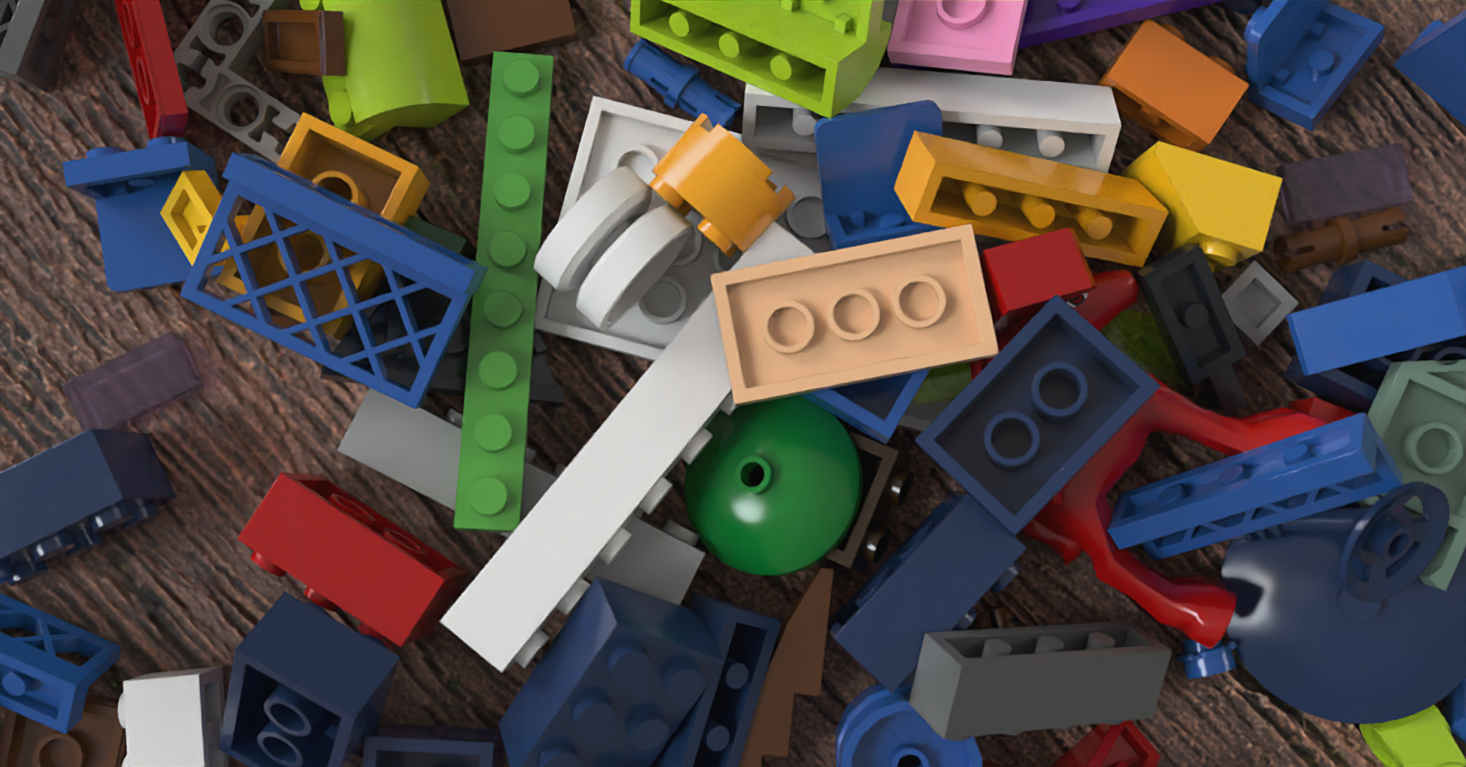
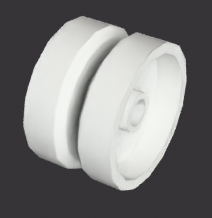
(613, 247)

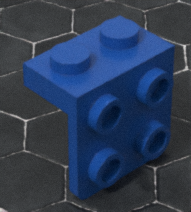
(1305, 56)
(859, 167)
(128, 199)

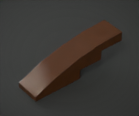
(792, 669)

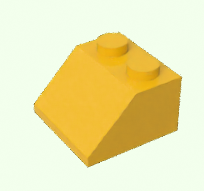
(1208, 203)

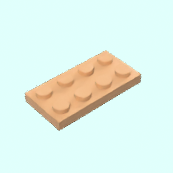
(854, 315)

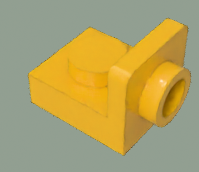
(191, 211)

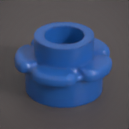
(1204, 662)

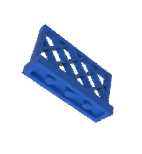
(340, 224)

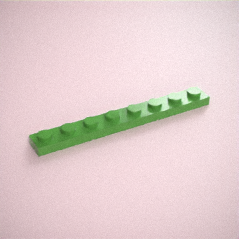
(506, 303)

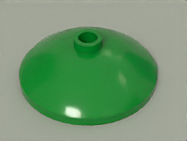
(799, 506)

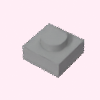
(1256, 303)

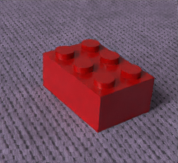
(352, 558)

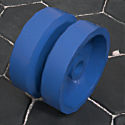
(884, 728)

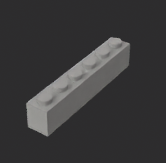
(424, 455)

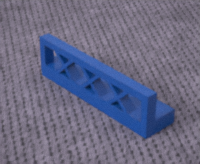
(1255, 479)
(38, 681)

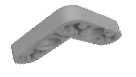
(223, 82)

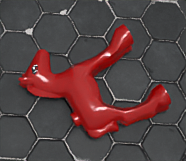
(1187, 602)

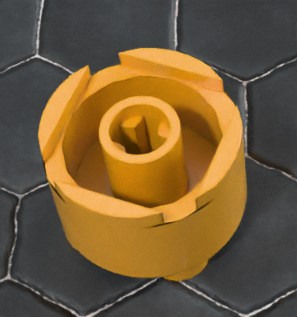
(722, 184)

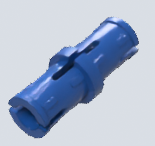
(680, 84)

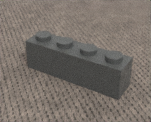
(1037, 678)

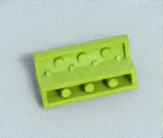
(796, 49)
(396, 67)

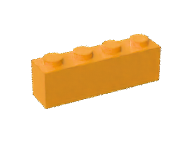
(1027, 196)

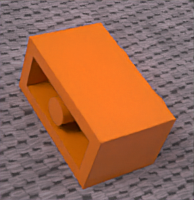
(1172, 87)

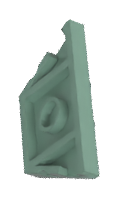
(1424, 429)

